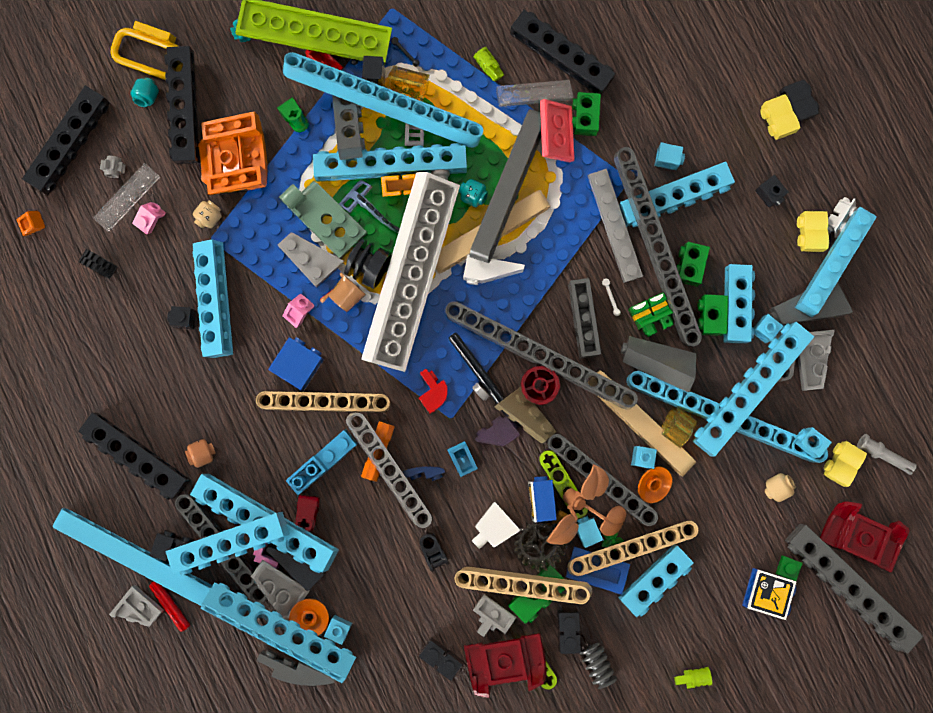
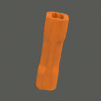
(384, 432)

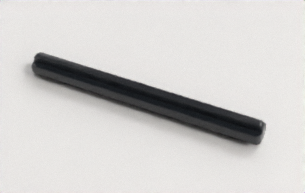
(479, 372)

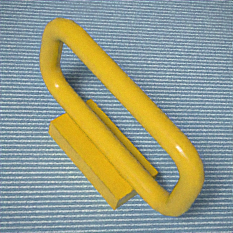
(147, 34)

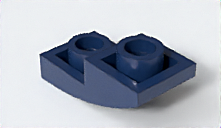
(430, 472)

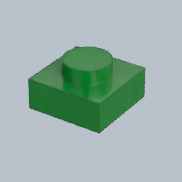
(789, 568)

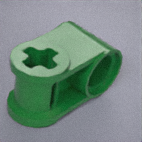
(293, 115)

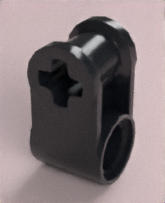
(433, 553)

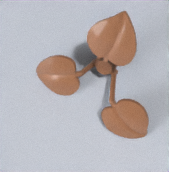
(594, 485)

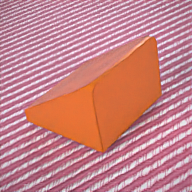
(30, 222)

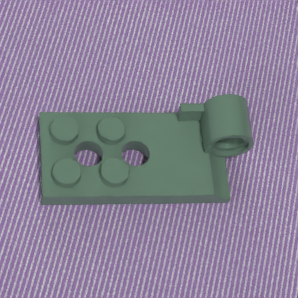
(311, 207)

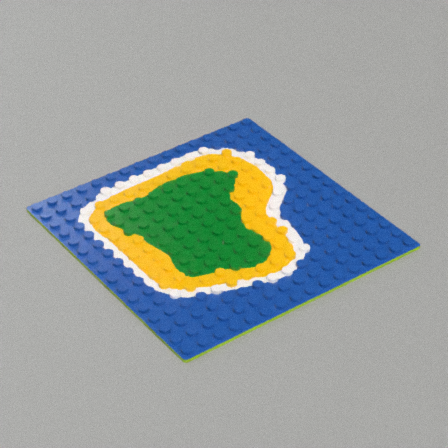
(541, 244)

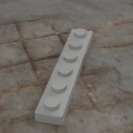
(615, 225)

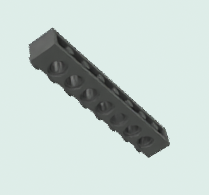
(907, 635)

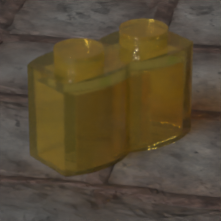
(678, 426)

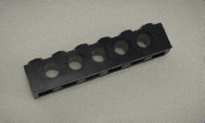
(550, 52)
(174, 57)
(65, 130)
(176, 480)

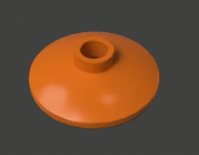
(654, 484)
(310, 606)

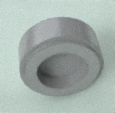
(481, 391)

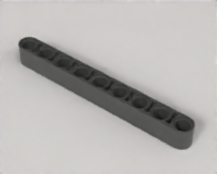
(507, 188)

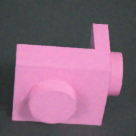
(148, 217)
(259, 556)

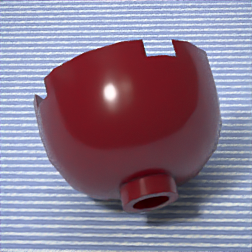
(540, 385)

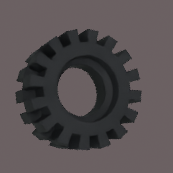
(97, 264)

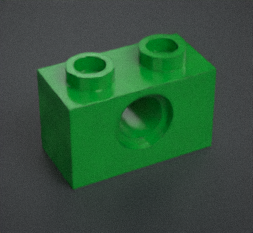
(719, 306)

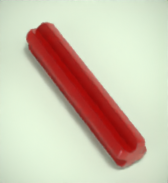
(169, 606)

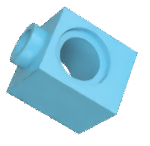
(669, 156)
(767, 328)
(820, 445)
(643, 457)
(588, 531)
(338, 629)

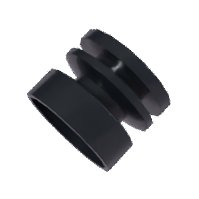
(364, 261)

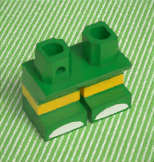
(651, 311)

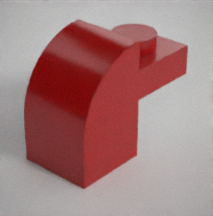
(436, 395)

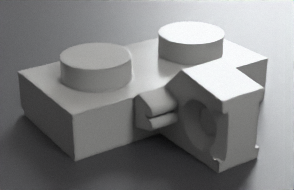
(492, 616)

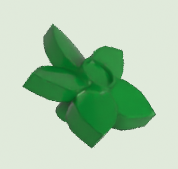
(611, 540)

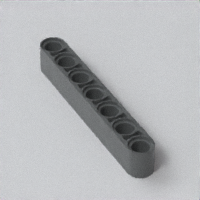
(626, 494)
(201, 529)

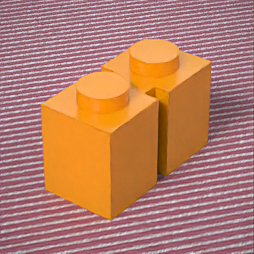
(394, 184)

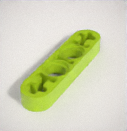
(561, 485)

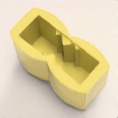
(780, 117)
(813, 231)
(844, 463)

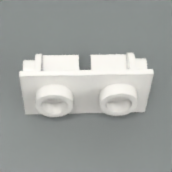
(845, 210)

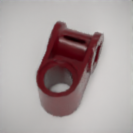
(307, 509)

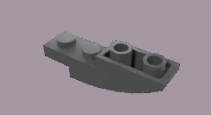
(289, 672)

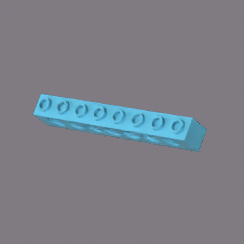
(362, 171)
(800, 339)
(203, 493)
(267, 634)

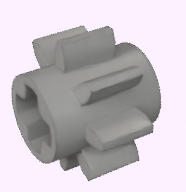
(112, 167)

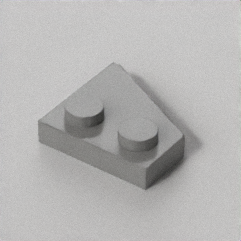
(137, 607)

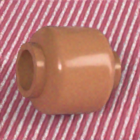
(200, 453)

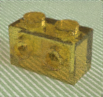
(408, 82)

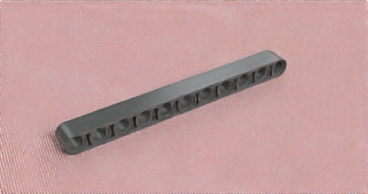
(658, 237)
(534, 347)

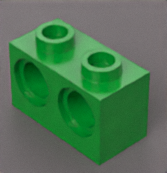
(589, 114)
(696, 265)

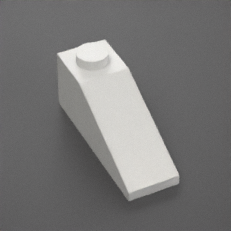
(483, 272)

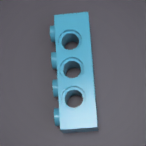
(744, 274)
(657, 569)

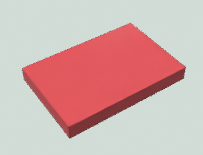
(557, 131)

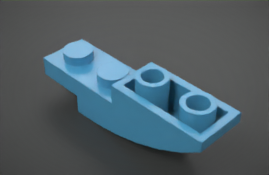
(321, 462)

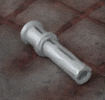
(878, 450)

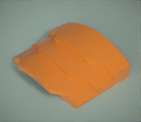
(233, 154)

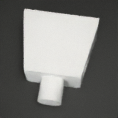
(494, 527)

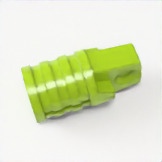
(488, 64)
(695, 678)

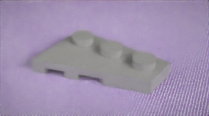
(309, 258)
(814, 360)
(278, 588)

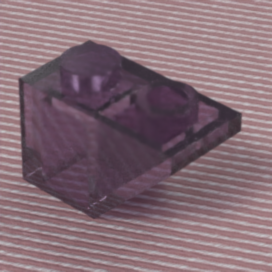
(499, 434)

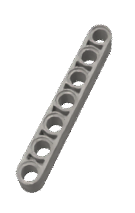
(396, 475)

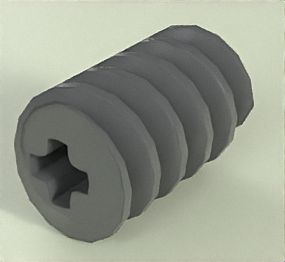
(598, 665)

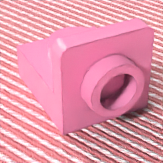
(297, 310)

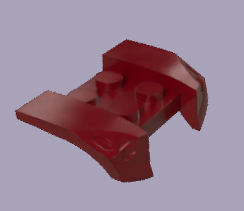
(863, 536)
(506, 663)

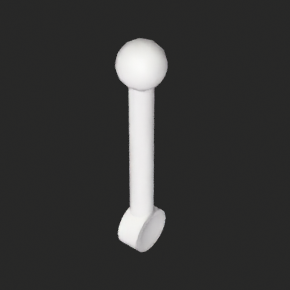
(606, 282)

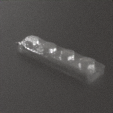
(533, 93)
(126, 197)

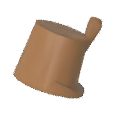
(345, 293)

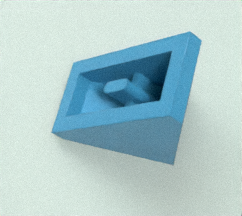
(462, 459)

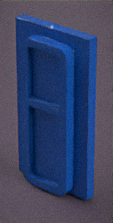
(609, 578)

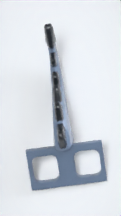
(363, 202)

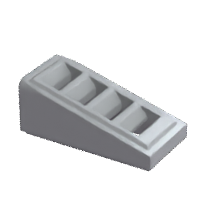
(407, 135)

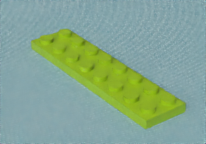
(312, 30)

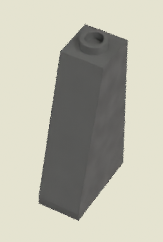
(834, 306)
(661, 361)

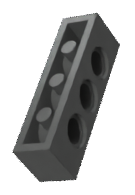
(348, 125)
(584, 318)

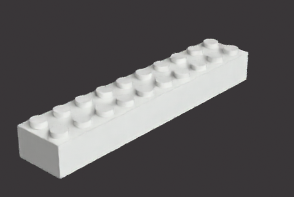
(410, 271)

